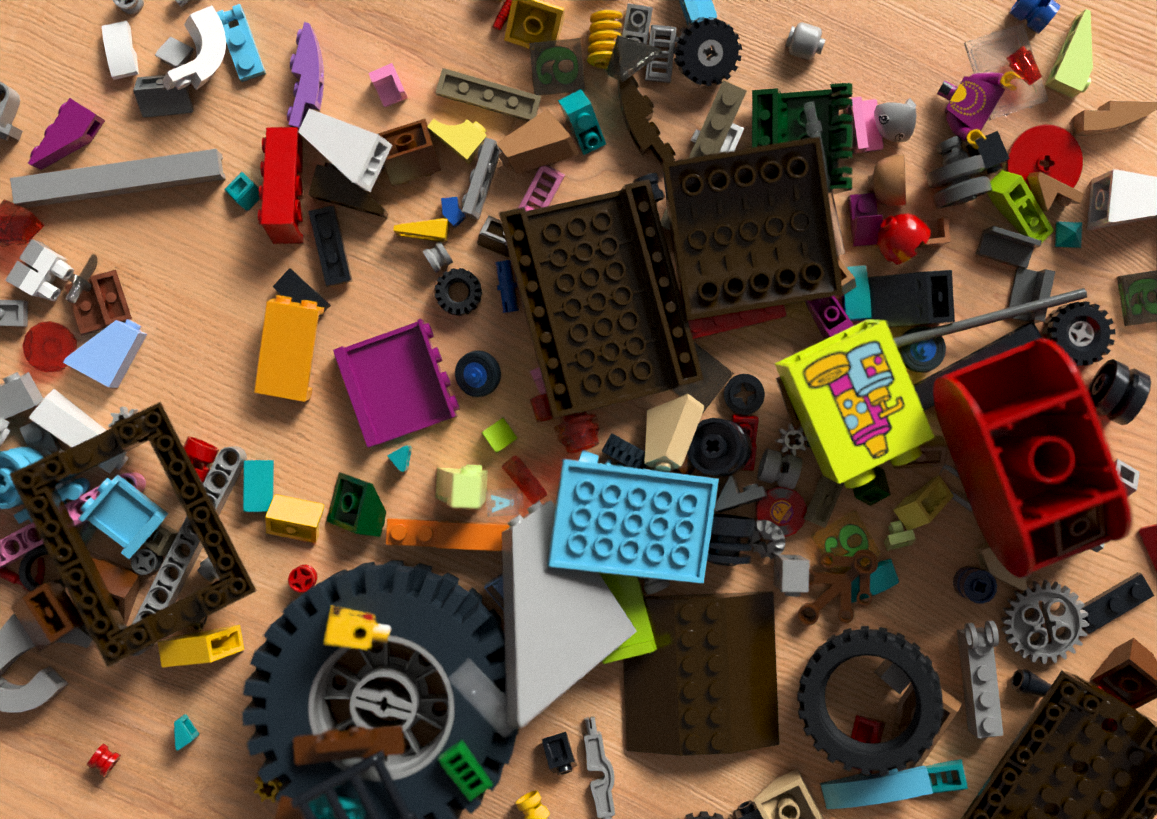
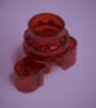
(575, 431)

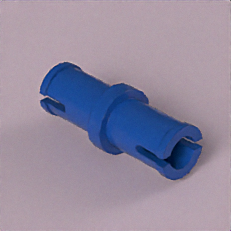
(506, 286)

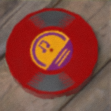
(783, 508)

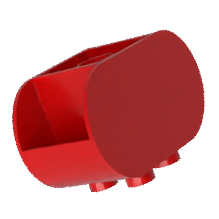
(1029, 451)

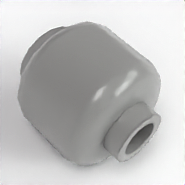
(805, 41)

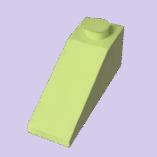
(1075, 59)

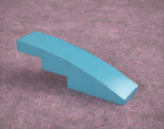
(876, 789)

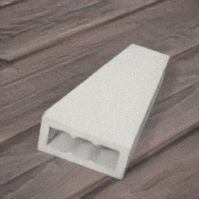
(349, 148)
(71, 425)

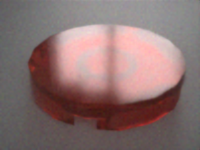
(48, 346)

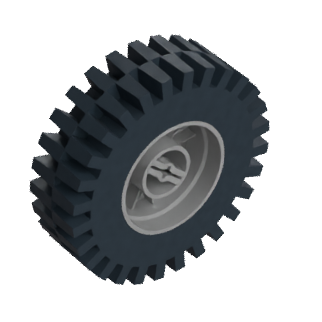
(299, 673)

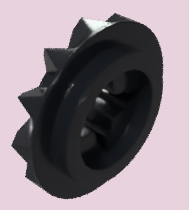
(751, 384)

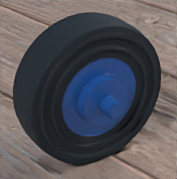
(923, 355)
(477, 373)

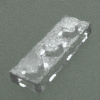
(482, 695)

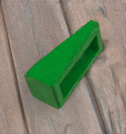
(445, 760)

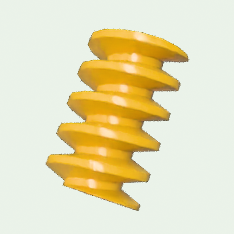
(602, 37)

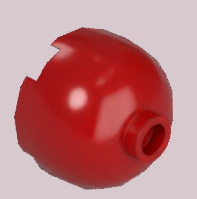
(901, 236)

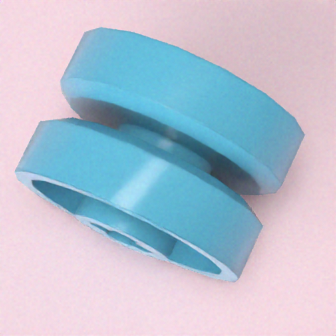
(9, 462)

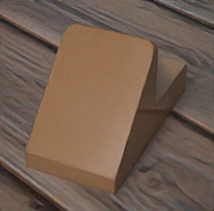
(1048, 189)

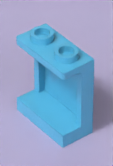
(123, 514)

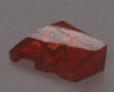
(17, 224)

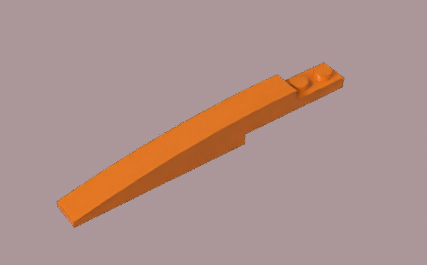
(445, 534)

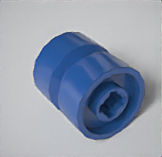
(1036, 12)

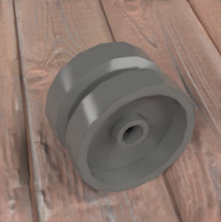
(959, 182)

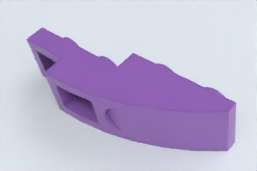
(309, 68)

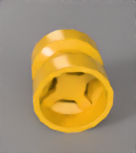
(531, 806)

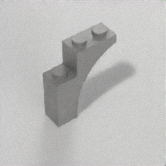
(16, 641)

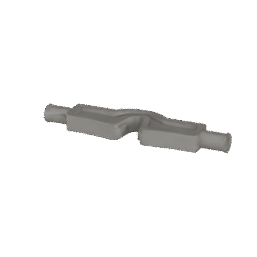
(597, 761)

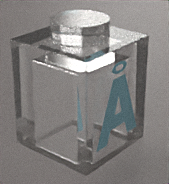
(503, 502)

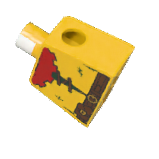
(342, 628)

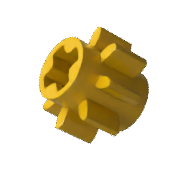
(267, 792)

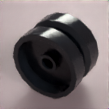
(1119, 391)
(729, 437)

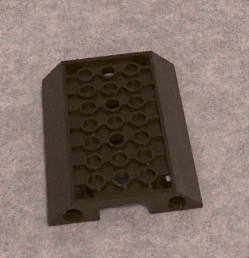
(1065, 729)

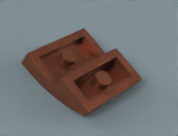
(101, 304)

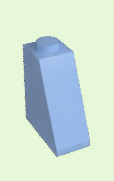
(108, 353)

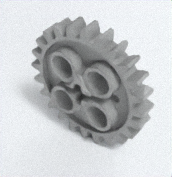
(1067, 616)

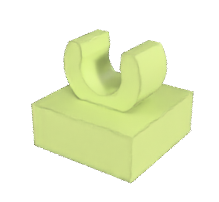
(898, 537)

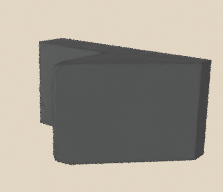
(732, 498)

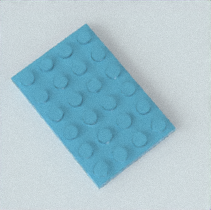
(632, 521)

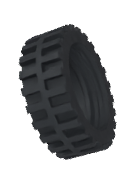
(862, 755)

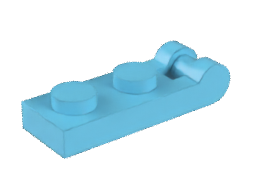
(241, 44)
(71, 491)

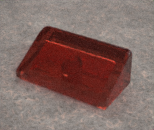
(524, 479)

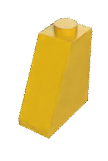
(200, 646)

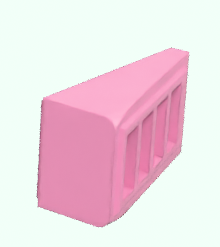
(533, 187)

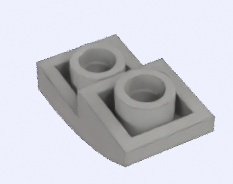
(637, 22)

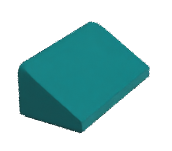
(258, 485)

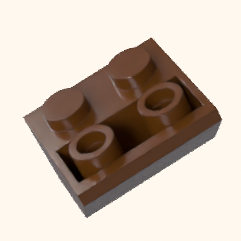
(47, 614)

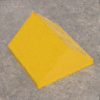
(533, 22)

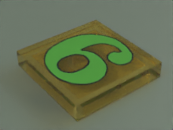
(845, 538)

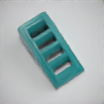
(948, 766)

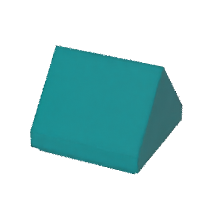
(401, 458)

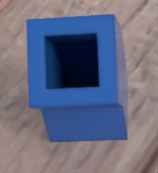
(451, 211)

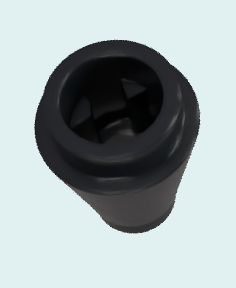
(1029, 684)

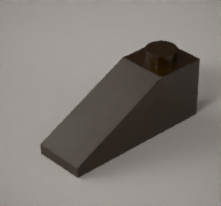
(335, 188)

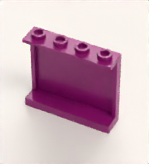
(396, 383)

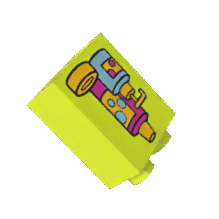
(856, 403)

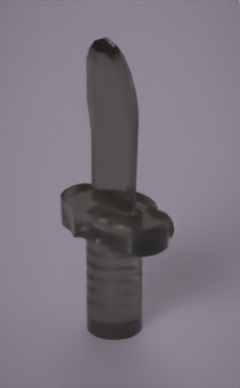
(81, 282)

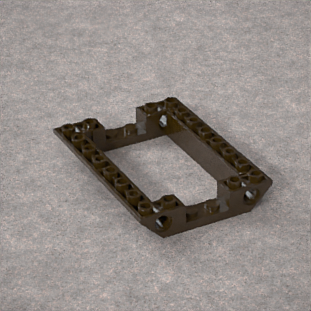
(73, 561)

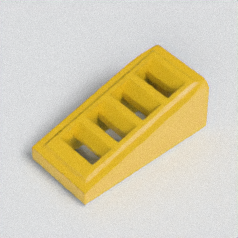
(427, 230)

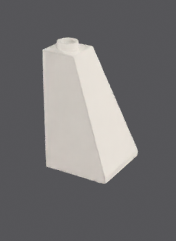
(1121, 199)

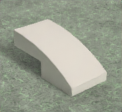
(119, 50)

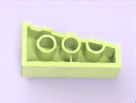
(462, 486)

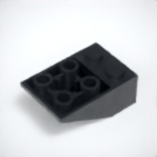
(913, 298)

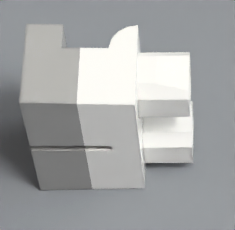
(49, 266)

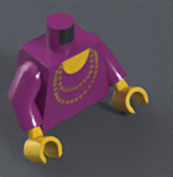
(974, 102)

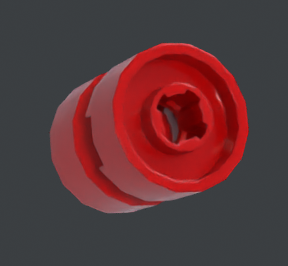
(203, 454)

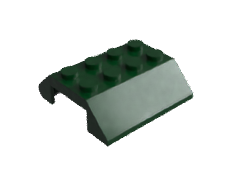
(782, 118)

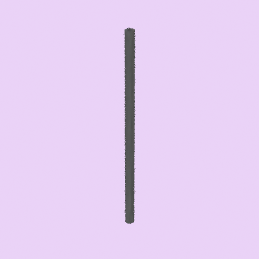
(990, 317)

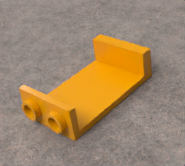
(287, 348)

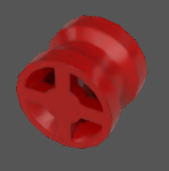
(297, 579)
(103, 760)

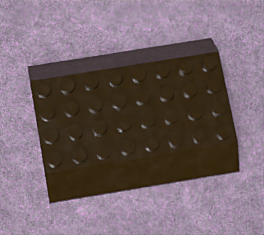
(601, 299)

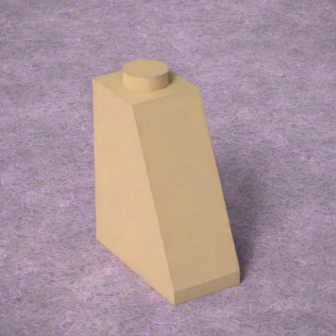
(670, 432)

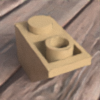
(991, 564)

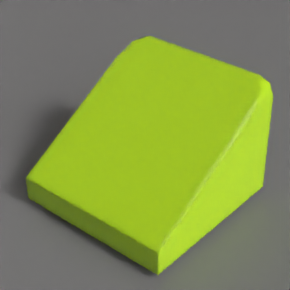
(499, 435)

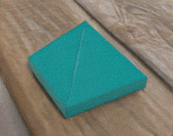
(1068, 234)

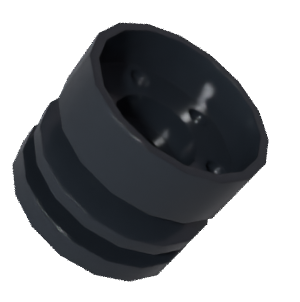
(726, 540)

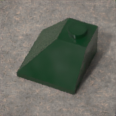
(356, 506)

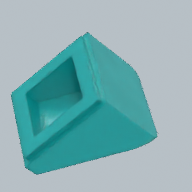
(243, 191)
(184, 732)

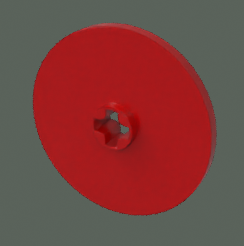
(1046, 143)

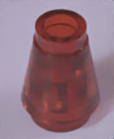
(1024, 65)

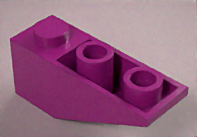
(69, 132)
(828, 316)

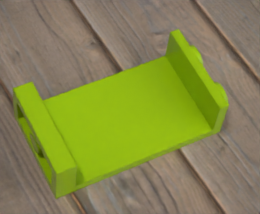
(630, 597)

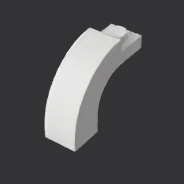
(210, 45)

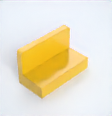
(294, 518)

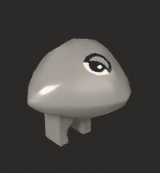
(896, 120)

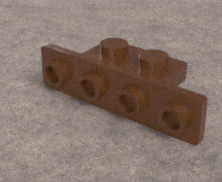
(348, 745)

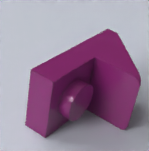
(864, 219)

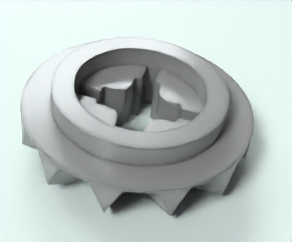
(768, 531)

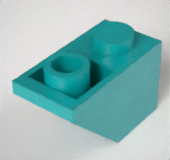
(582, 121)

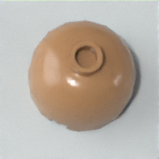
(889, 181)

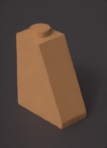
(536, 144)

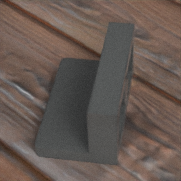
(157, 101)
(1007, 246)
(1029, 287)

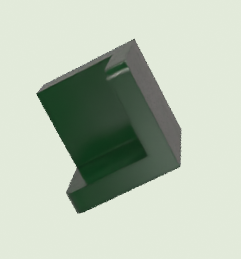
(875, 489)

